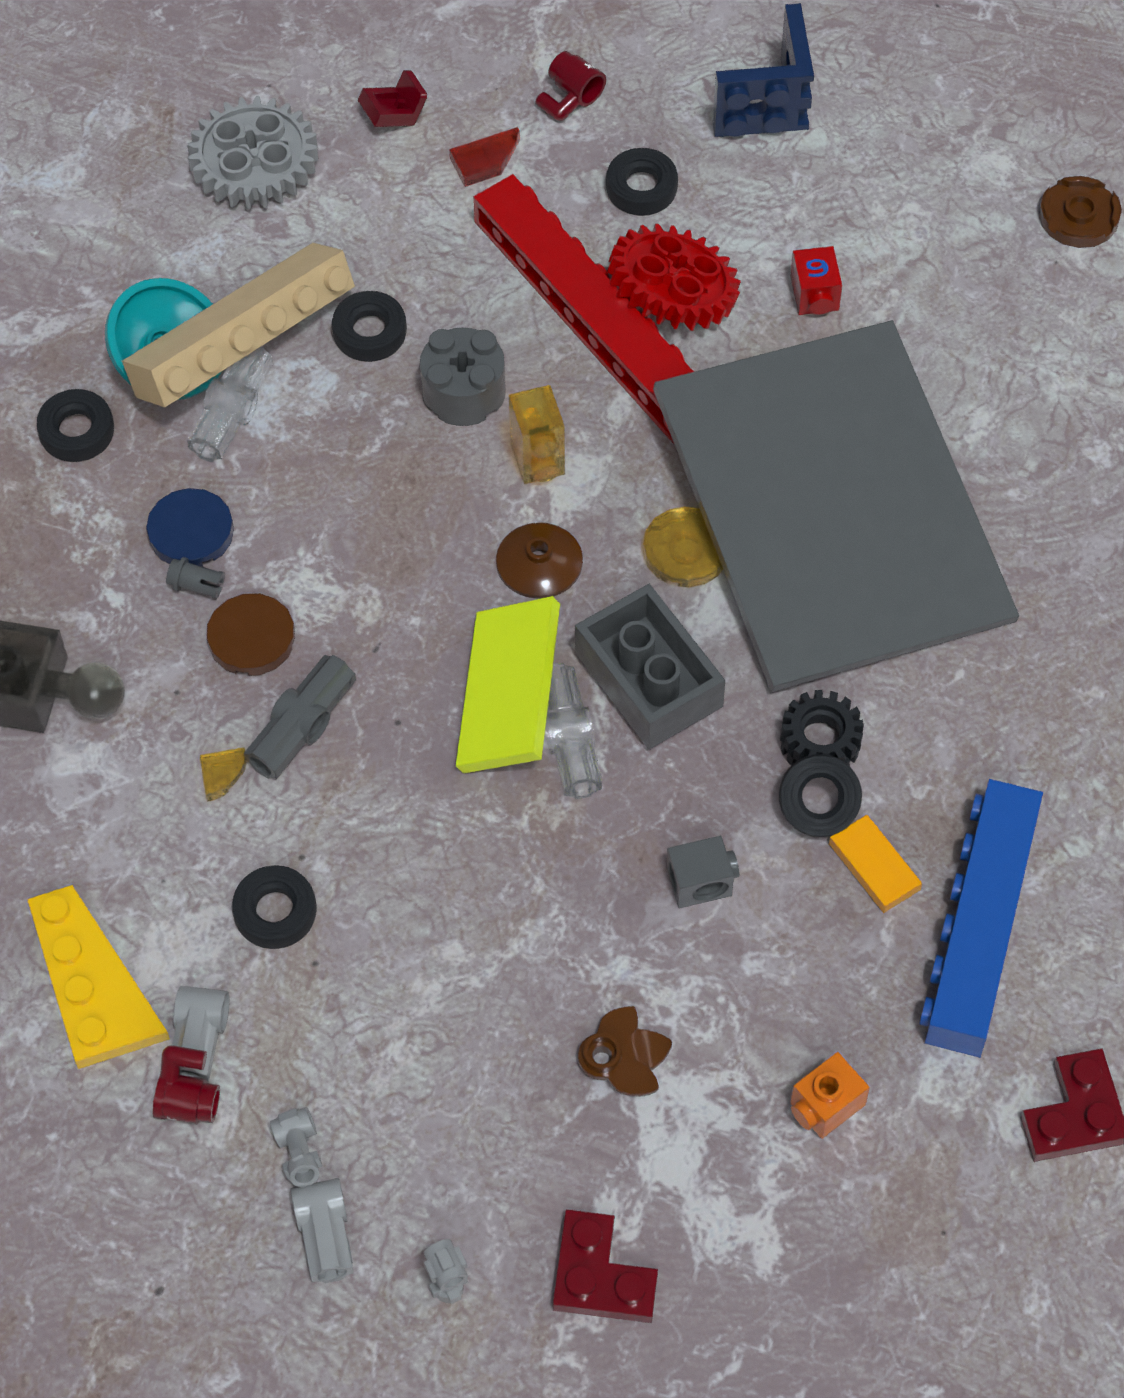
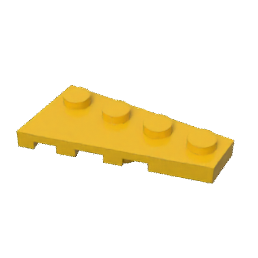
(92, 986)

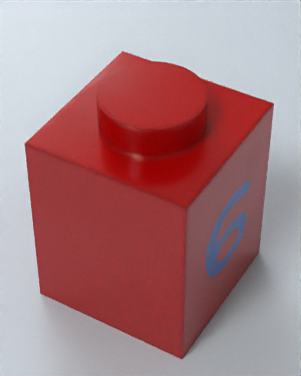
(816, 280)

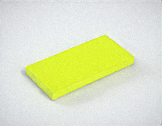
(508, 685)

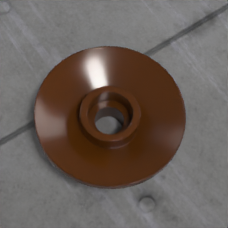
(539, 574)

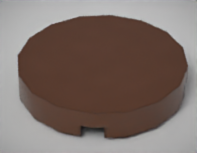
(1080, 212)
(250, 634)

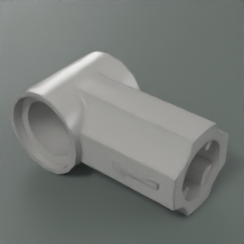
(198, 1021)
(321, 1218)

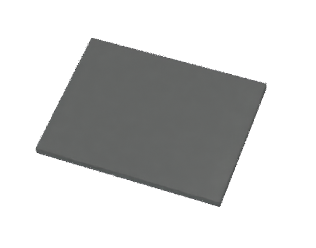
(834, 505)

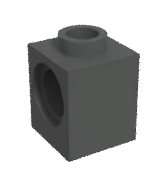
(701, 871)

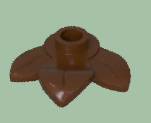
(631, 1052)

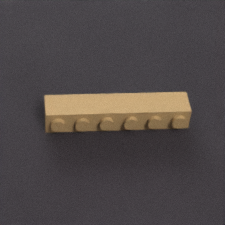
(238, 324)

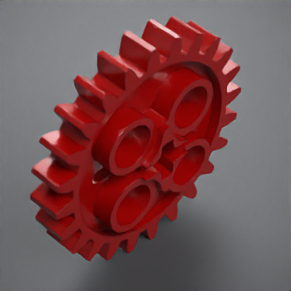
(673, 277)

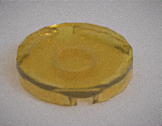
(681, 548)

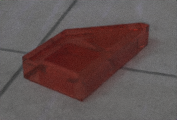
(485, 156)

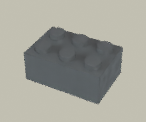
(649, 666)

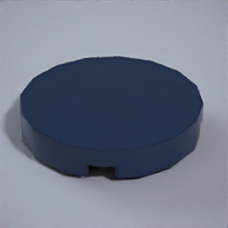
(190, 526)

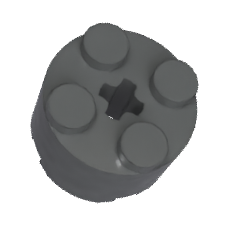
(462, 375)

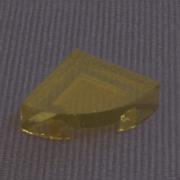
(222, 771)

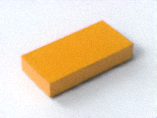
(875, 863)

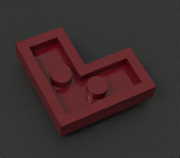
(1087, 1118)
(593, 1285)

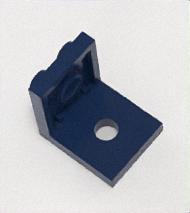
(782, 88)

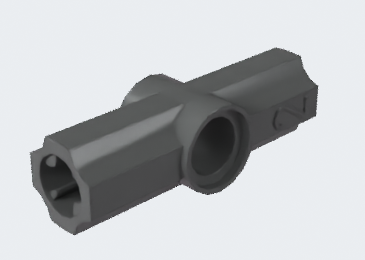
(300, 716)

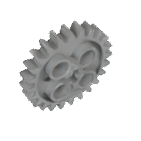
(253, 152)

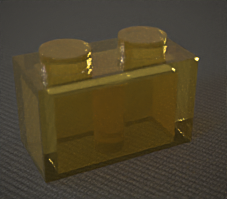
(537, 434)

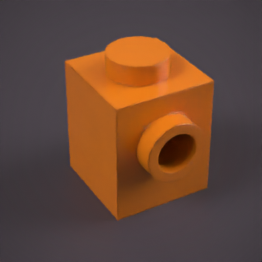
(828, 1096)

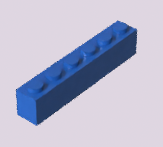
(983, 919)

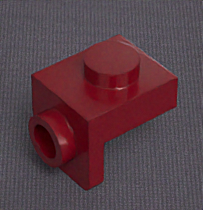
(394, 104)

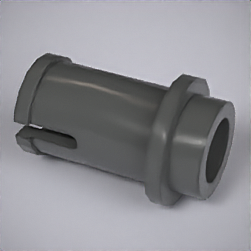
(192, 577)

